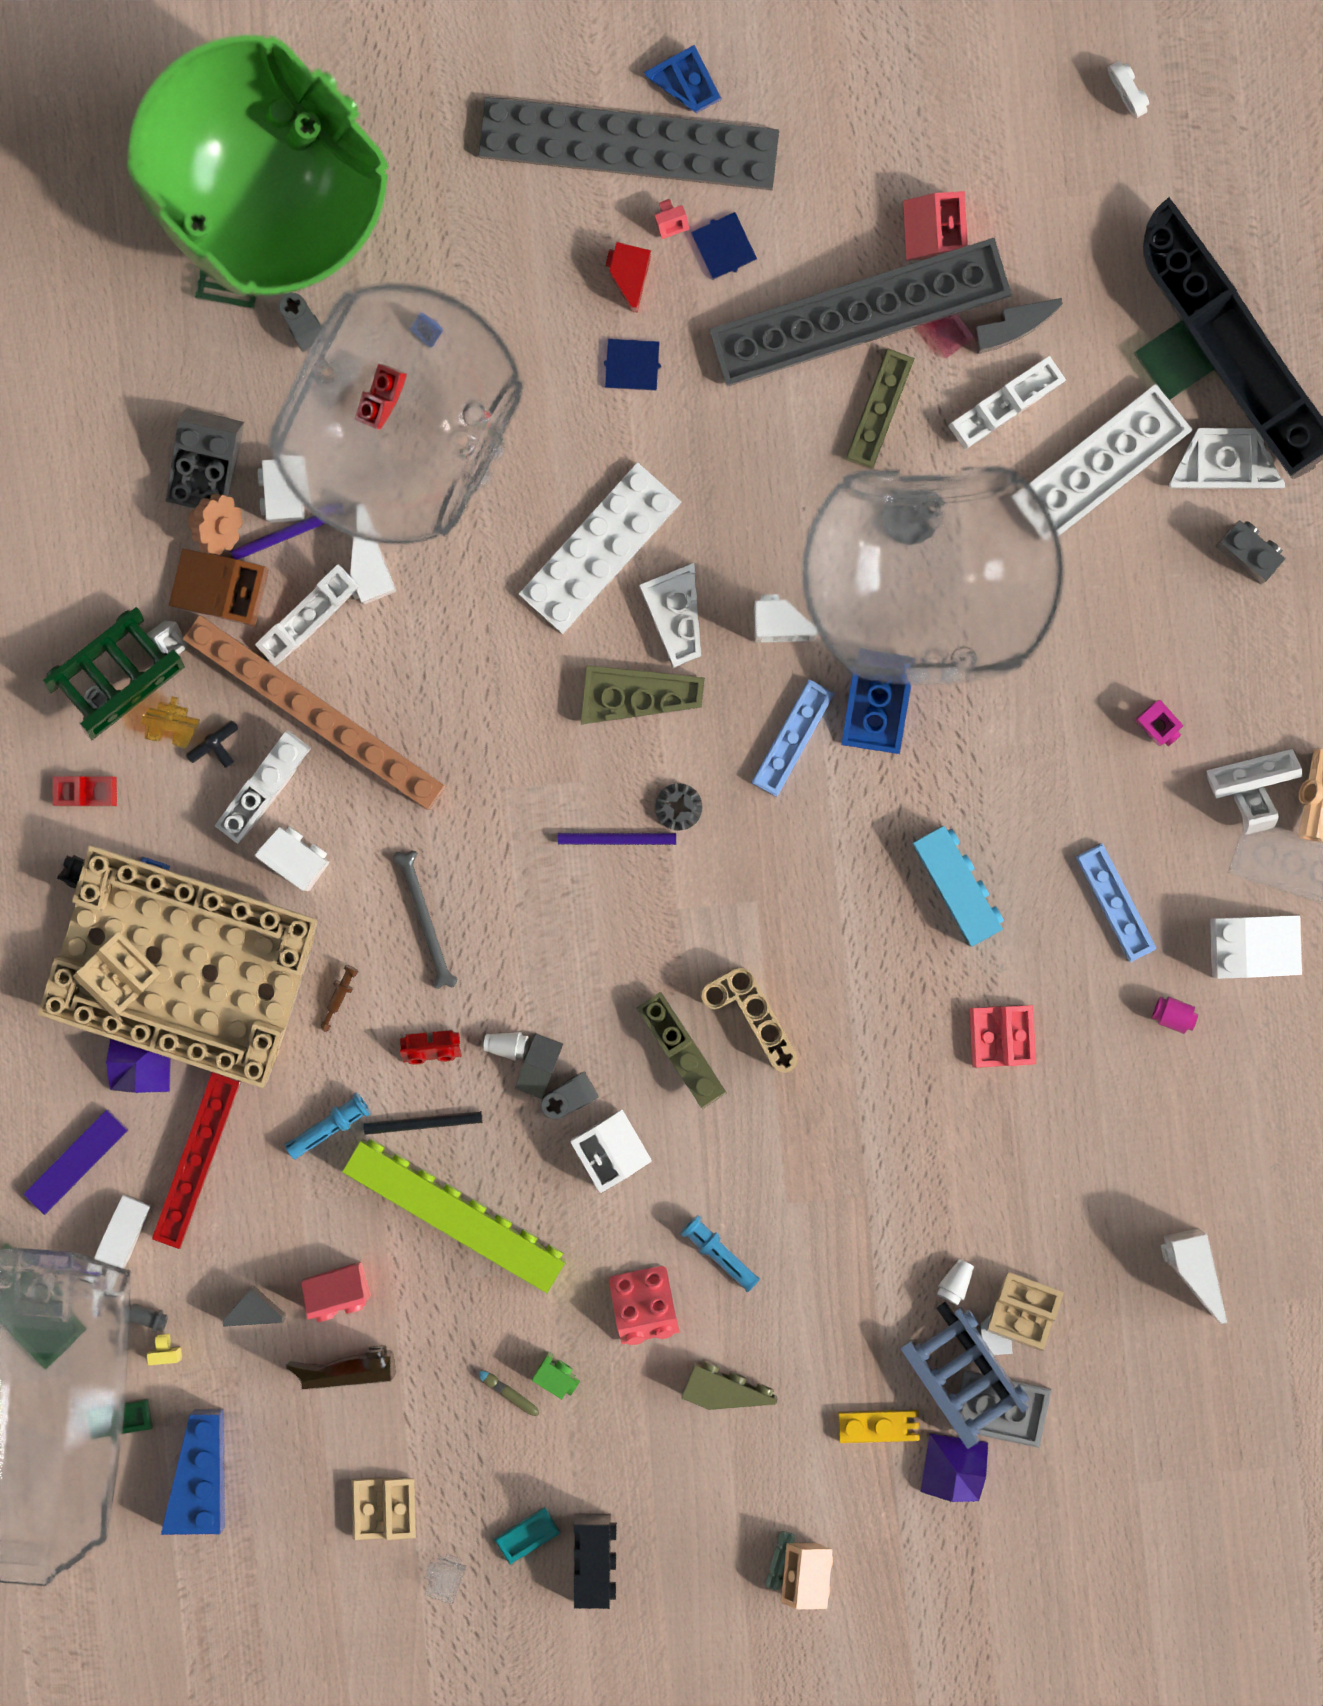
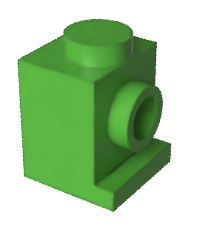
(555, 1377)

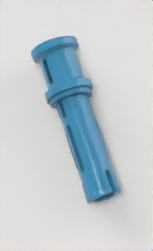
(339, 1119)
(710, 1244)

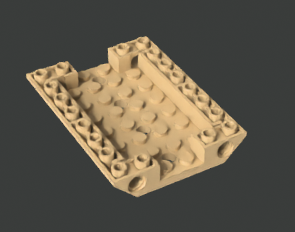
(194, 924)

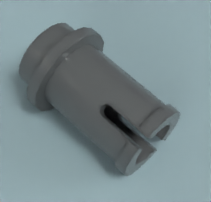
(148, 1318)

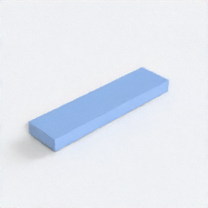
(792, 738)
(1116, 902)

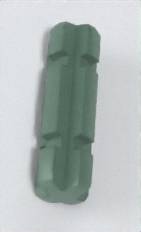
(775, 1579)

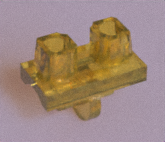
(170, 718)

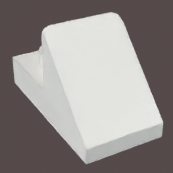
(1256, 810)

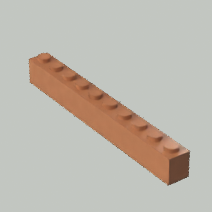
(314, 712)

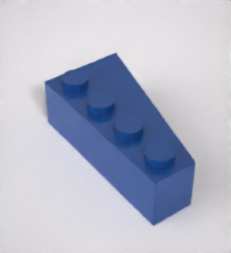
(199, 1480)

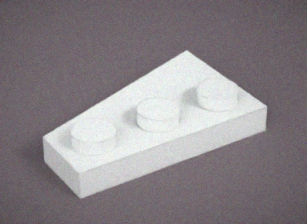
(674, 613)

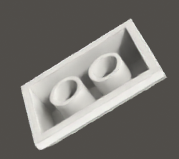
(780, 622)

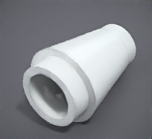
(508, 1045)
(956, 1282)

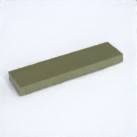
(879, 409)

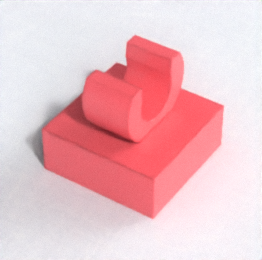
(671, 220)

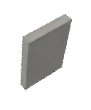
(1013, 1425)

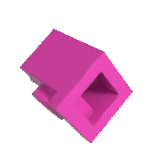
(1155, 712)

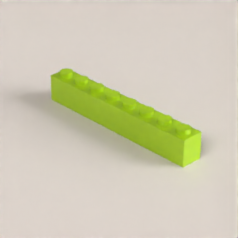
(454, 1215)

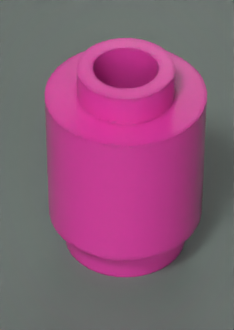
(1175, 1014)

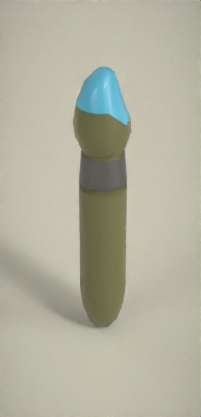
(507, 1392)

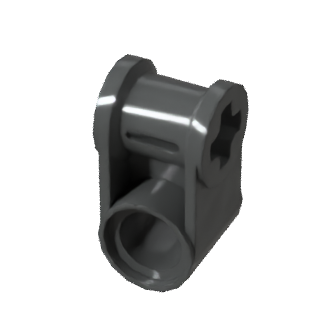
(302, 325)
(574, 1093)

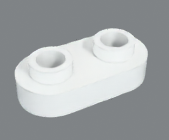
(1122, 78)

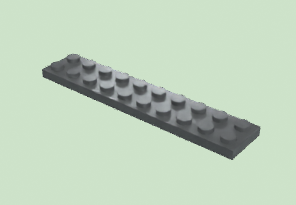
(628, 143)
(860, 312)

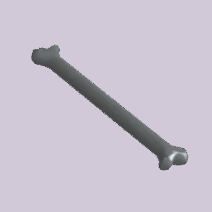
(443, 976)

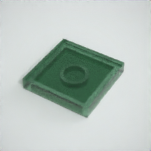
(1173, 360)

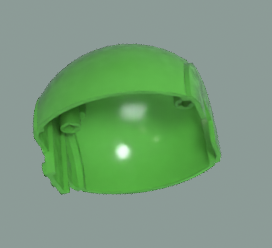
(256, 165)

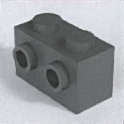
(1250, 551)

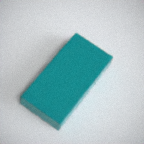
(527, 1535)

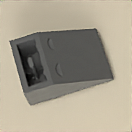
(203, 457)

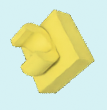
(163, 1353)

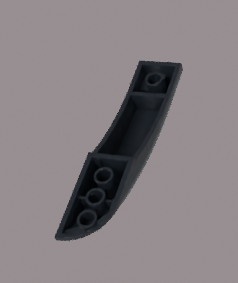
(1232, 340)

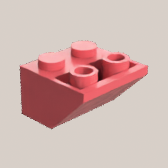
(934, 224)
(335, 1291)

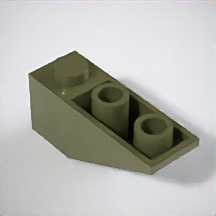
(721, 1391)

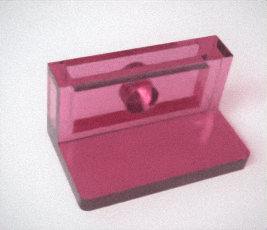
(949, 334)

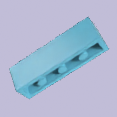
(957, 885)

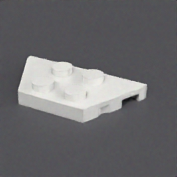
(1226, 461)

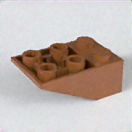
(219, 587)

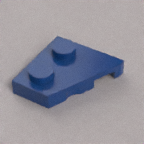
(686, 80)

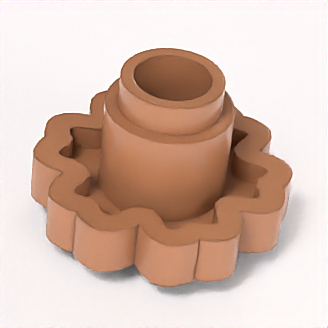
(215, 524)

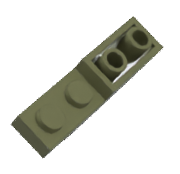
(681, 1050)

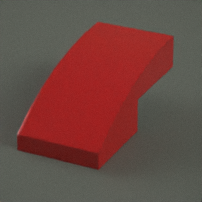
(84, 791)

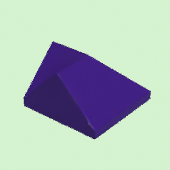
(136, 1069)
(954, 1470)

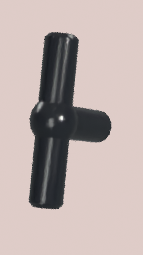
(213, 743)

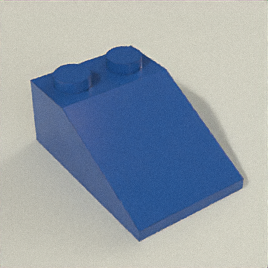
(876, 715)

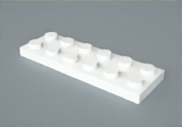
(1110, 458)
(600, 548)

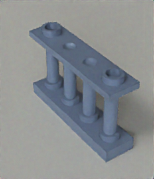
(936, 1378)

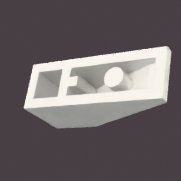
(369, 572)

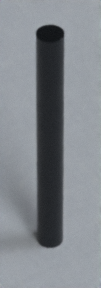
(423, 1123)
(967, 1342)

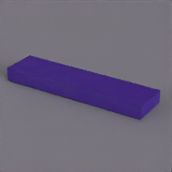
(76, 1162)

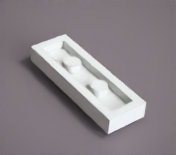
(1254, 773)

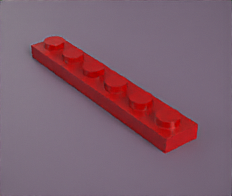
(196, 1160)

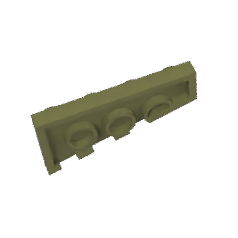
(632, 693)

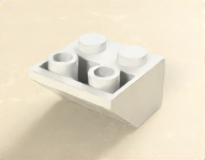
(610, 1151)

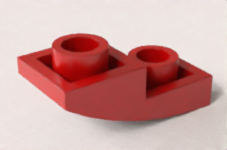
(380, 401)

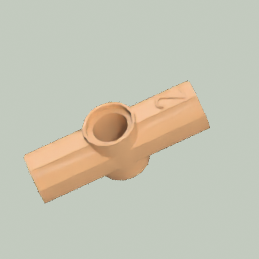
(1312, 797)

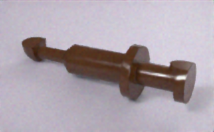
(337, 998)

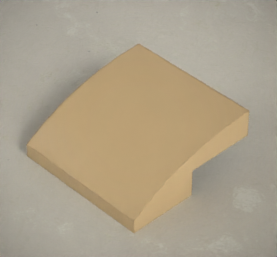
(116, 975)
(1024, 1311)
(383, 1508)

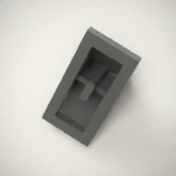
(538, 1066)
(254, 1310)

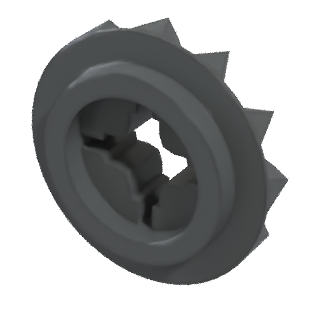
(672, 794)

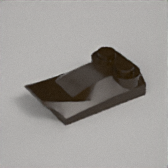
(371, 1367)

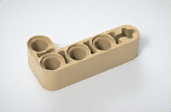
(756, 1022)

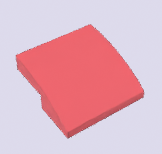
(1002, 1036)

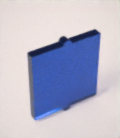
(724, 245)
(632, 364)

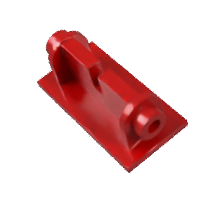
(443, 1048)

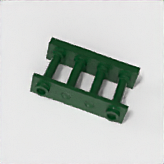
(118, 701)

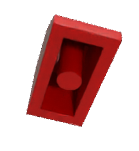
(629, 271)

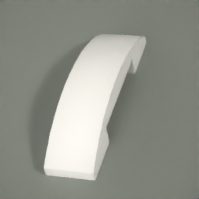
(307, 615)

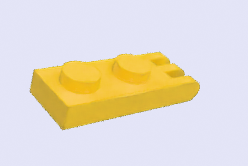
(877, 1426)

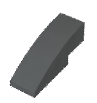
(1015, 324)

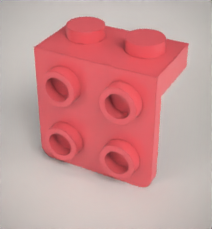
(643, 1305)

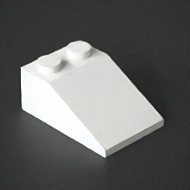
(1255, 946)
(1193, 1261)

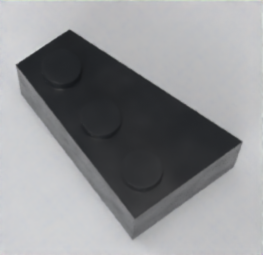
(594, 1561)

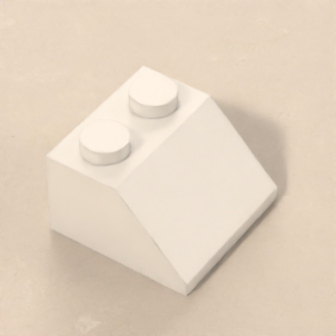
(293, 858)

